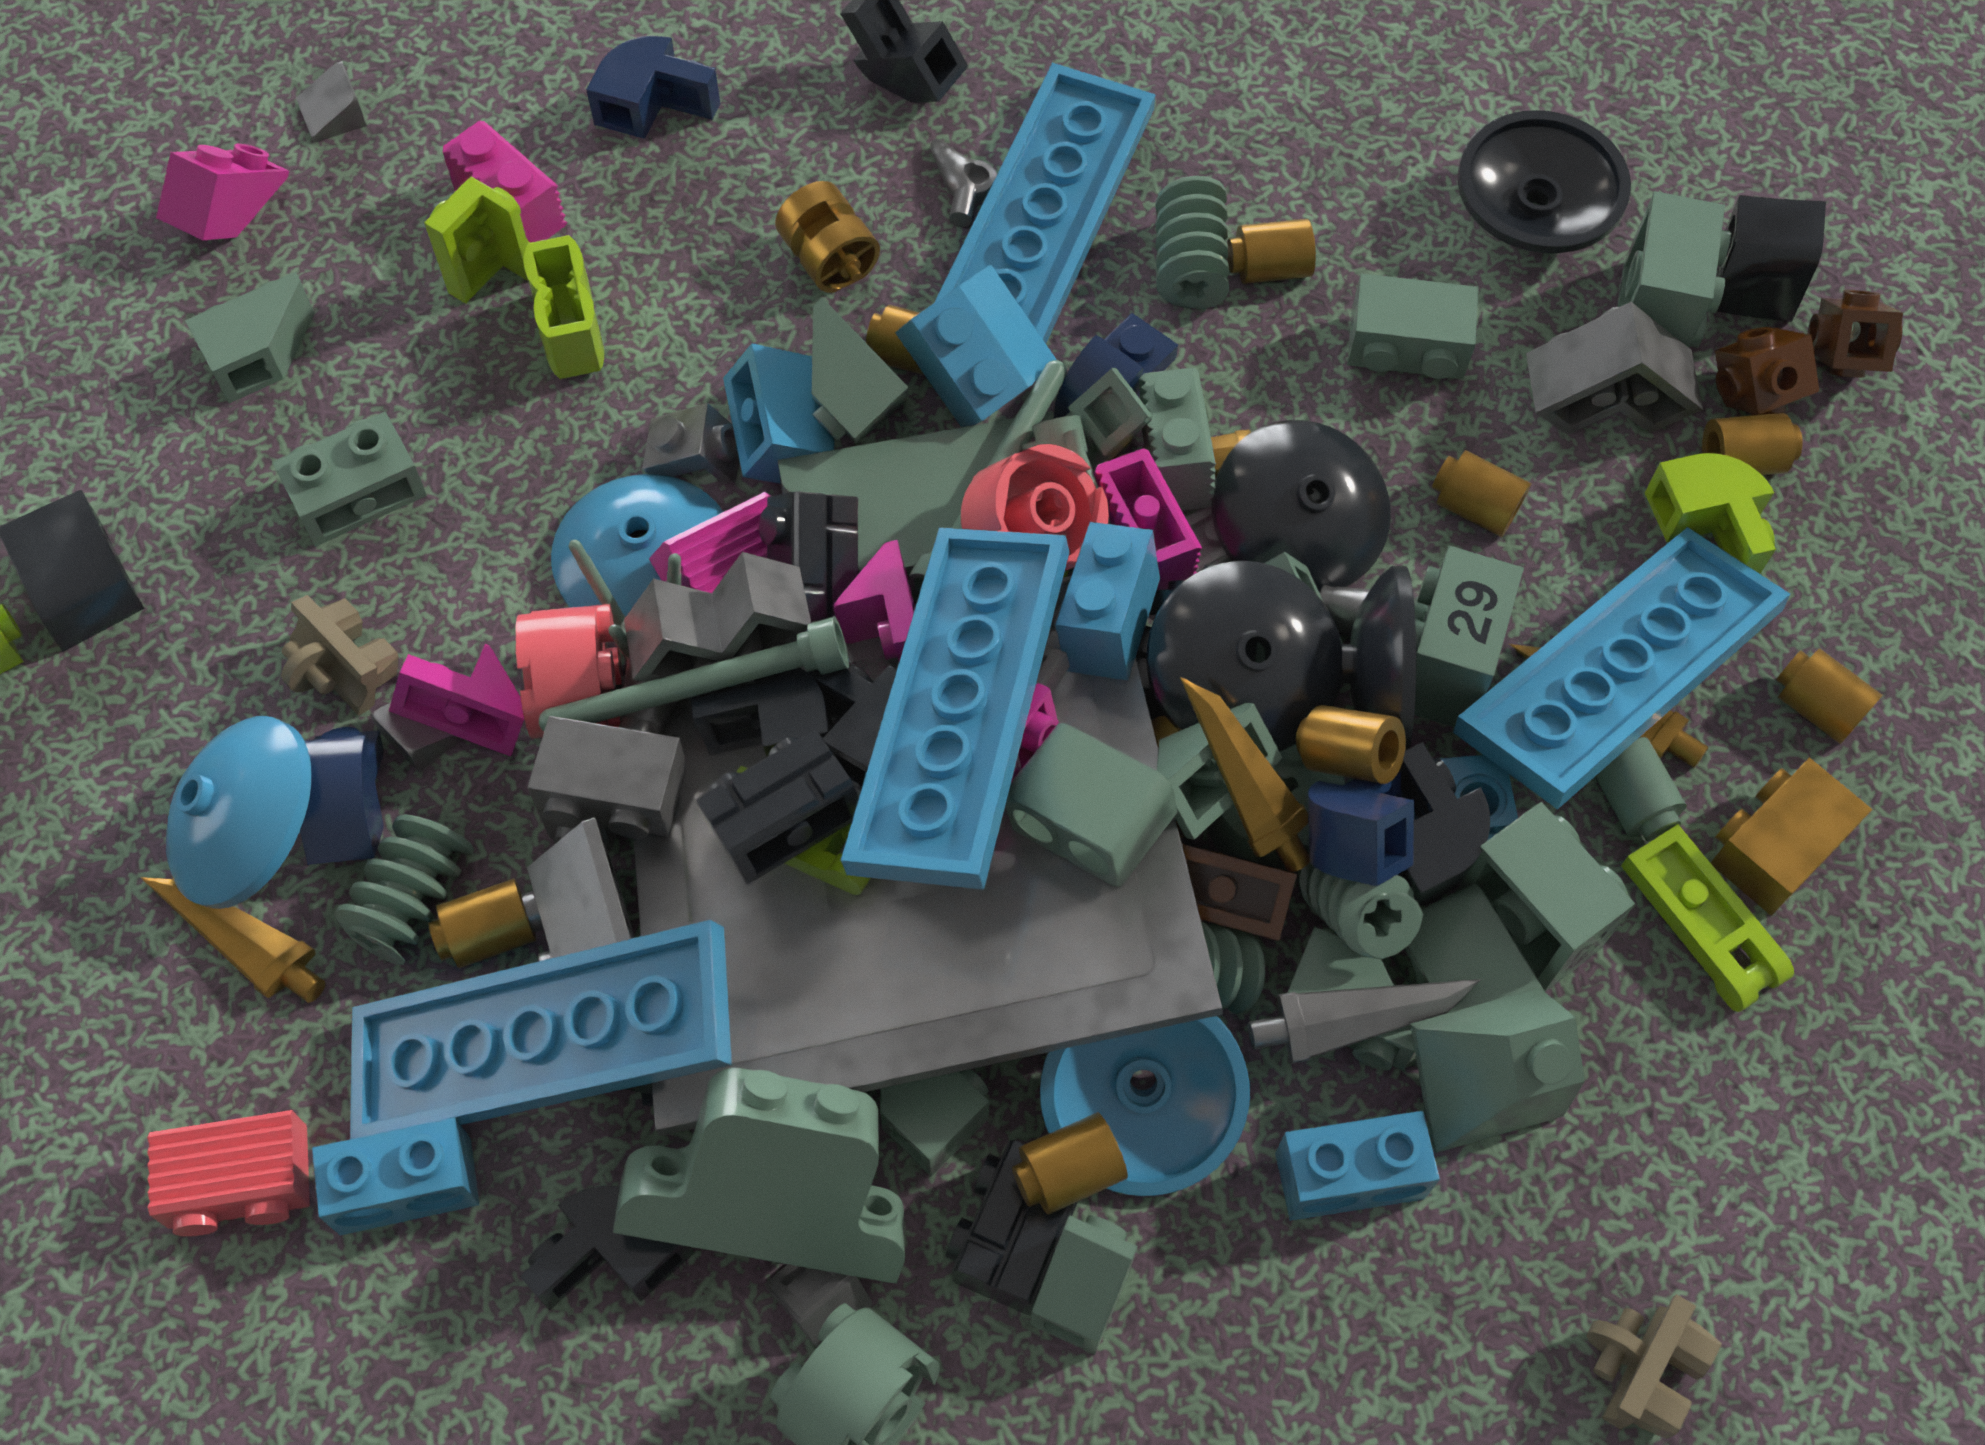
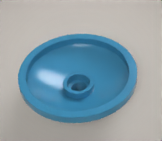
(603, 526)
(238, 811)
(1174, 1128)

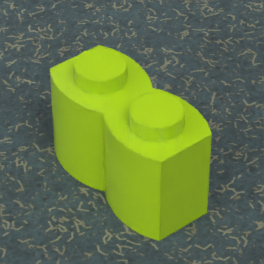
(564, 306)

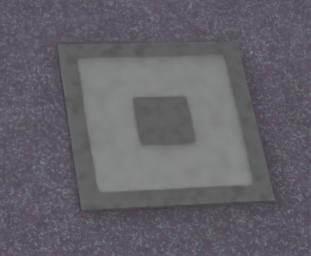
(930, 973)

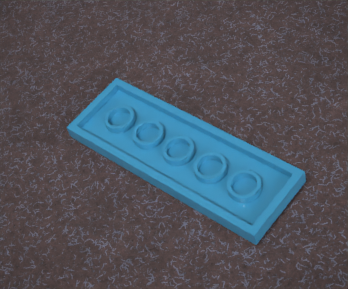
(1054, 190)
(1620, 666)
(957, 709)
(543, 1032)

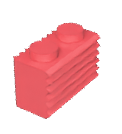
(228, 1172)

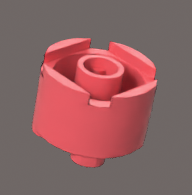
(1036, 493)
(565, 659)

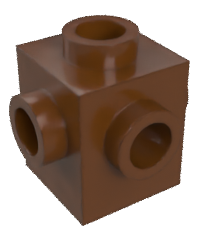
(1870, 344)
(1766, 370)

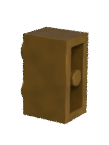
(1788, 835)

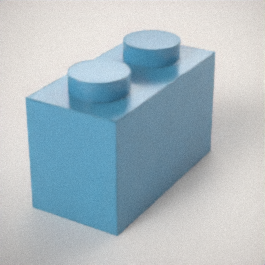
(773, 410)
(1108, 600)

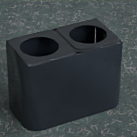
(1771, 256)
(70, 570)

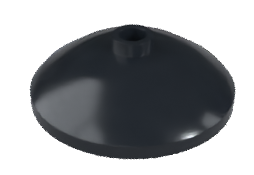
(1549, 162)
(1265, 509)
(1204, 638)
(1383, 650)

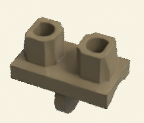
(327, 658)
(1668, 1339)

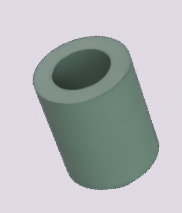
(1641, 791)

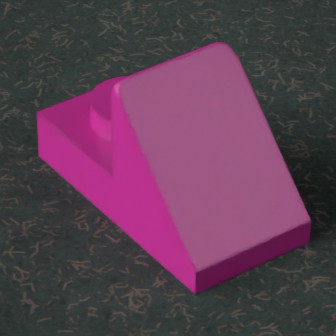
(878, 602)
(473, 708)

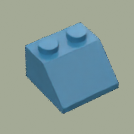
(976, 347)

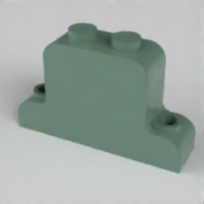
(901, 484)
(773, 1177)

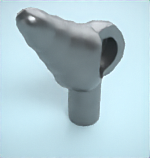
(964, 179)

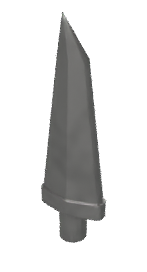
(1337, 1018)

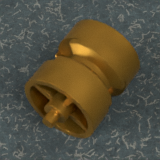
(827, 236)

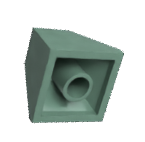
(849, 378)
(1497, 1067)

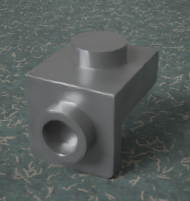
(692, 442)

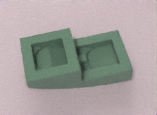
(1109, 416)

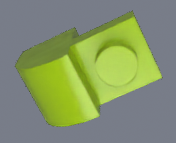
(1717, 497)

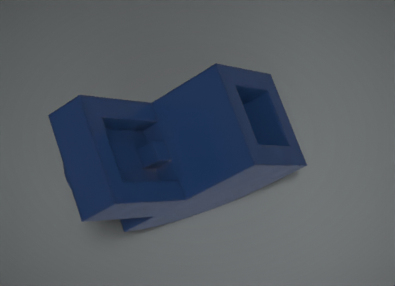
(642, 78)
(1130, 348)
(343, 802)
(1360, 830)

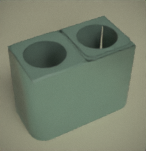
(1090, 804)
(1468, 941)

